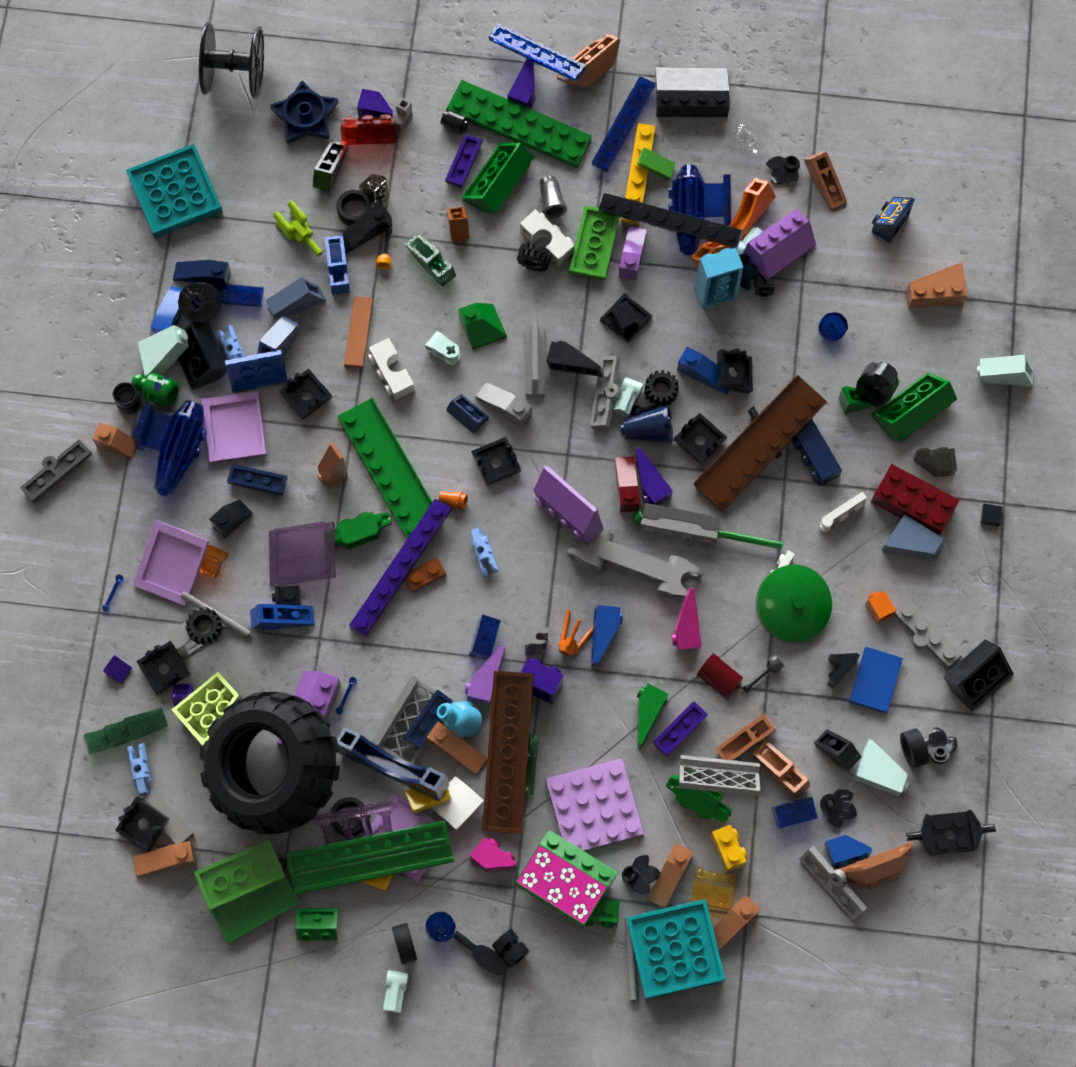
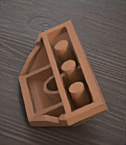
(598, 60)
(878, 867)

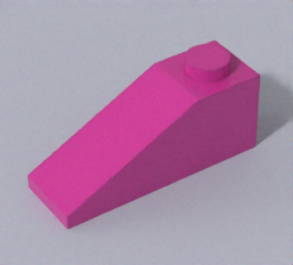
(687, 629)

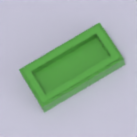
(656, 163)

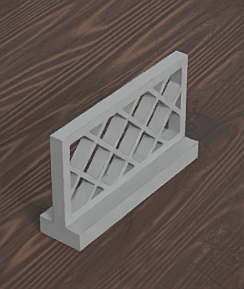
(534, 357)
(394, 715)
(728, 772)

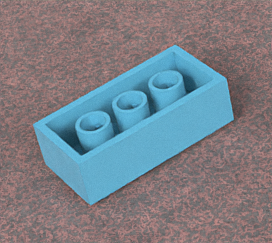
(718, 277)

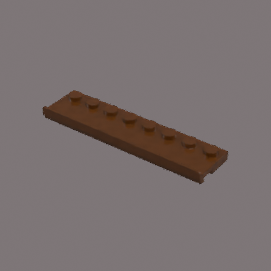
(760, 443)

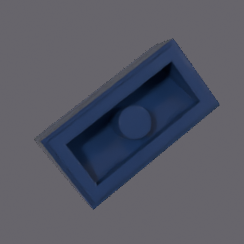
(467, 413)

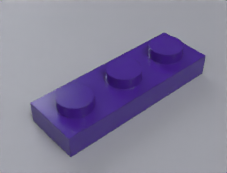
(463, 161)
(680, 729)

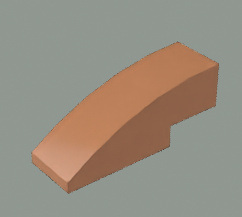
(746, 738)
(781, 769)

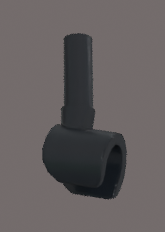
(637, 410)

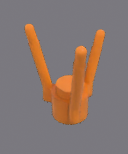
(568, 645)

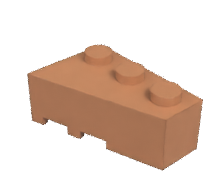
(938, 289)

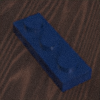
(257, 479)
(426, 720)

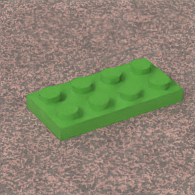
(594, 244)
(239, 874)

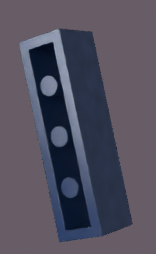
(816, 454)

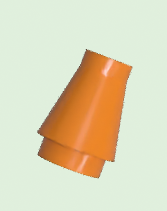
(454, 499)

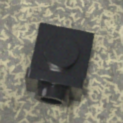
(761, 286)
(286, 595)

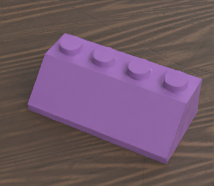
(781, 244)
(567, 506)
(319, 690)

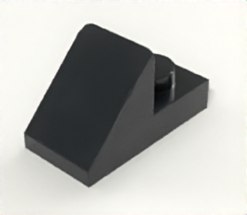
(844, 663)

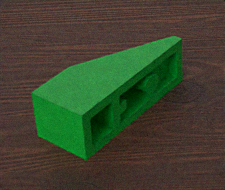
(649, 707)

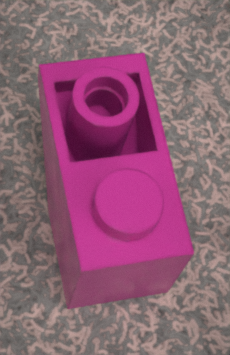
(491, 858)

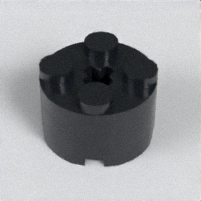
(877, 383)

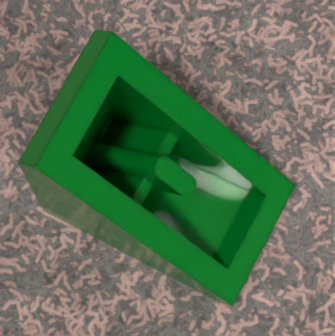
(851, 401)

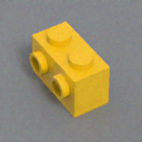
(728, 848)

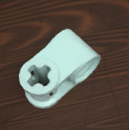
(441, 347)

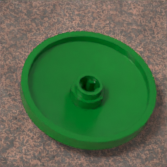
(793, 603)

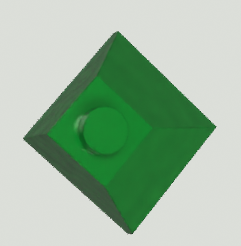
(481, 324)

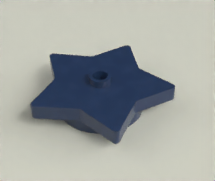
(305, 113)

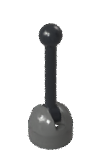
(773, 665)

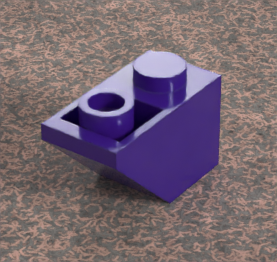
(373, 104)

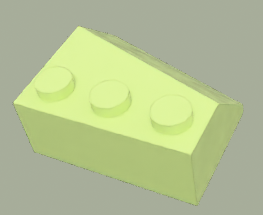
(205, 706)

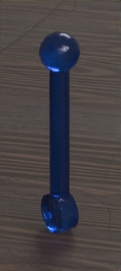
(119, 578)
(352, 681)

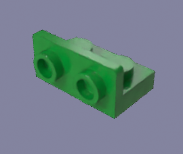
(605, 914)
(317, 924)

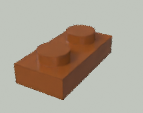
(425, 574)

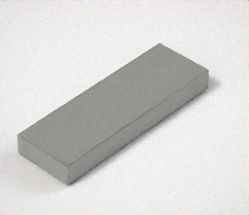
(175, 828)

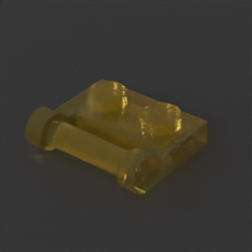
(715, 896)

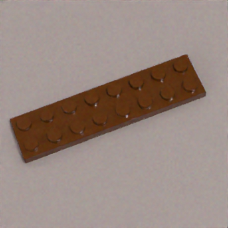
(508, 752)

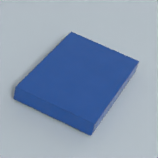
(256, 370)
(875, 680)

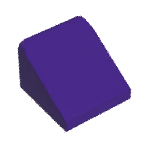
(117, 669)
(180, 692)

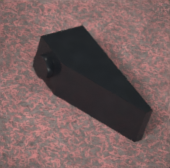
(329, 166)
(366, 227)
(569, 359)

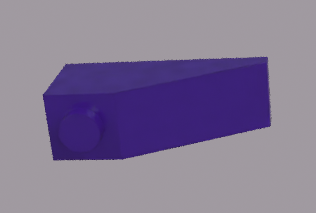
(524, 88)
(653, 486)

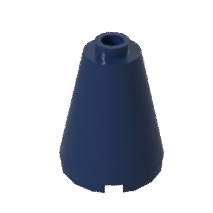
(650, 426)

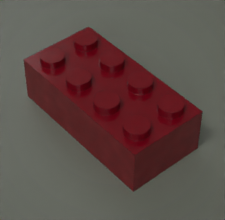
(909, 495)

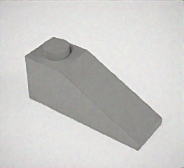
(505, 404)

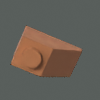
(114, 440)

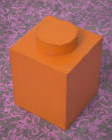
(880, 606)

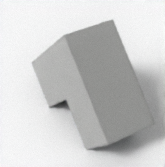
(403, 113)

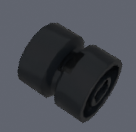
(127, 398)
(514, 954)

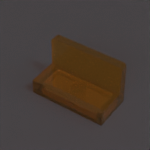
(213, 561)

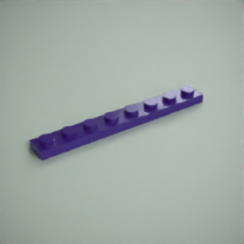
(400, 567)

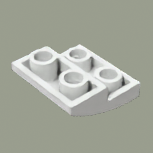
(460, 806)

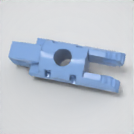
(231, 345)
(483, 552)
(142, 778)

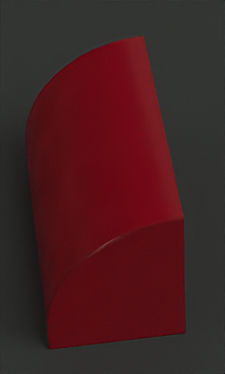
(720, 676)

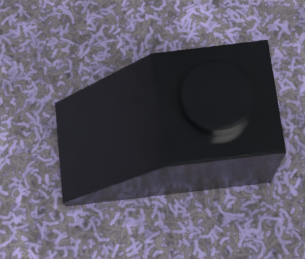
(230, 518)
(838, 749)

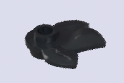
(782, 171)
(749, 272)
(940, 743)
(841, 808)
(642, 876)

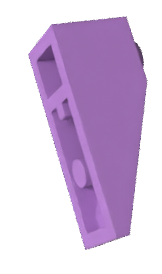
(632, 253)
(482, 682)

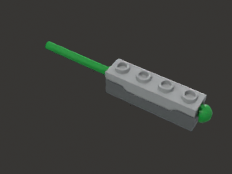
(690, 526)

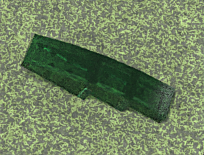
(125, 731)

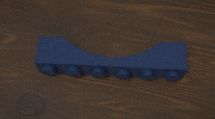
(420, 778)

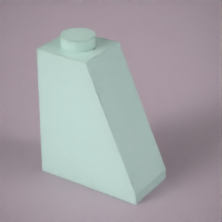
(162, 349)
(1006, 371)
(881, 771)

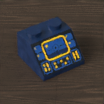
(892, 217)

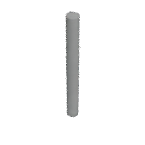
(225, 620)
(631, 966)

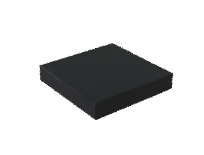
(644, 318)

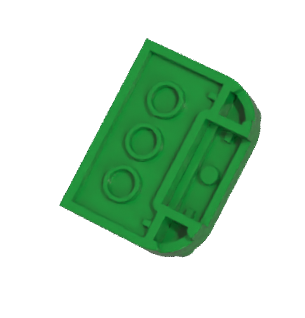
(254, 908)

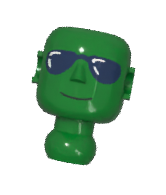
(157, 388)

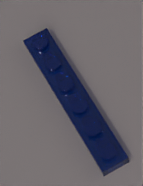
(537, 52)
(623, 124)

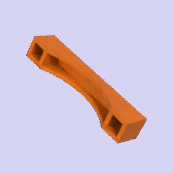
(753, 204)

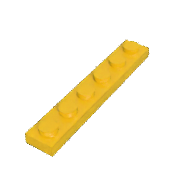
(638, 175)

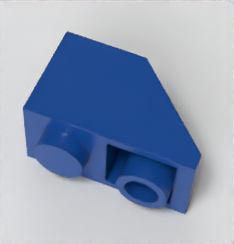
(846, 849)

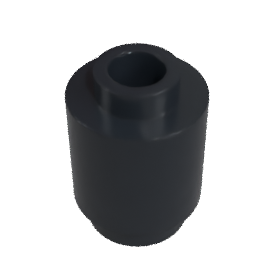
(454, 121)

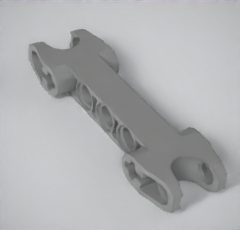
(665, 574)

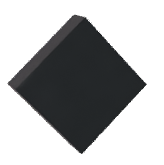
(991, 514)

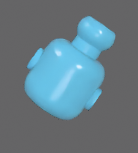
(460, 718)

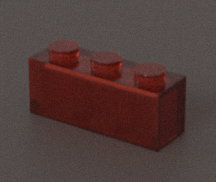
(368, 130)

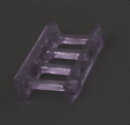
(363, 812)

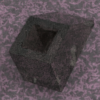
(375, 188)
(937, 462)

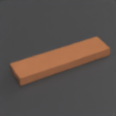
(358, 332)

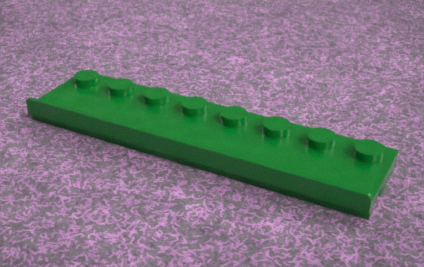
(386, 464)
(370, 857)

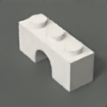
(538, 226)
(397, 383)

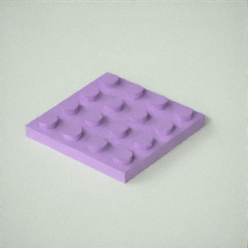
(595, 806)

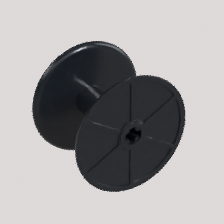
(211, 58)

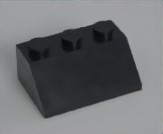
(203, 358)
(979, 674)

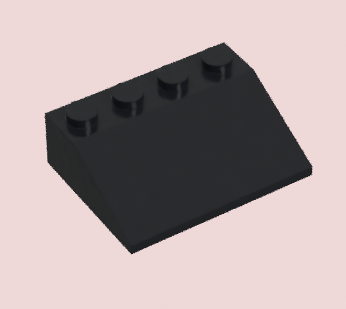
(692, 92)

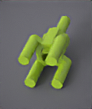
(297, 228)

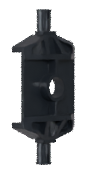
(965, 826)

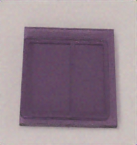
(302, 553)

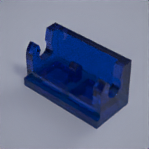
(484, 636)
(794, 812)

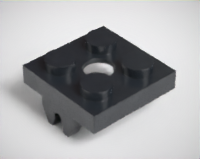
(741, 364)
(300, 383)
(700, 426)
(502, 450)
(153, 659)
(129, 822)

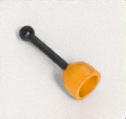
(384, 260)

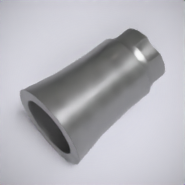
(552, 199)

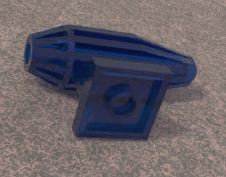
(699, 199)
(174, 437)

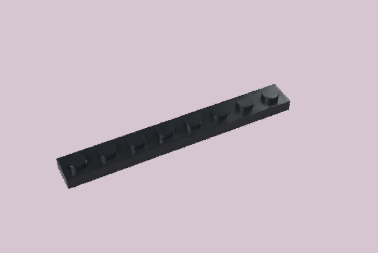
(670, 220)

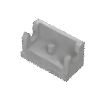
(534, 637)

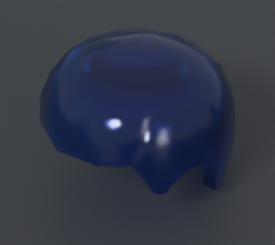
(832, 326)
(440, 927)

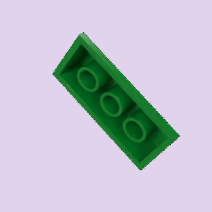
(498, 177)
(915, 406)

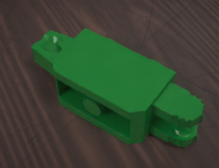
(361, 530)
(704, 803)

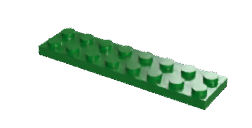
(519, 123)

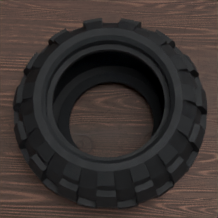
(309, 770)

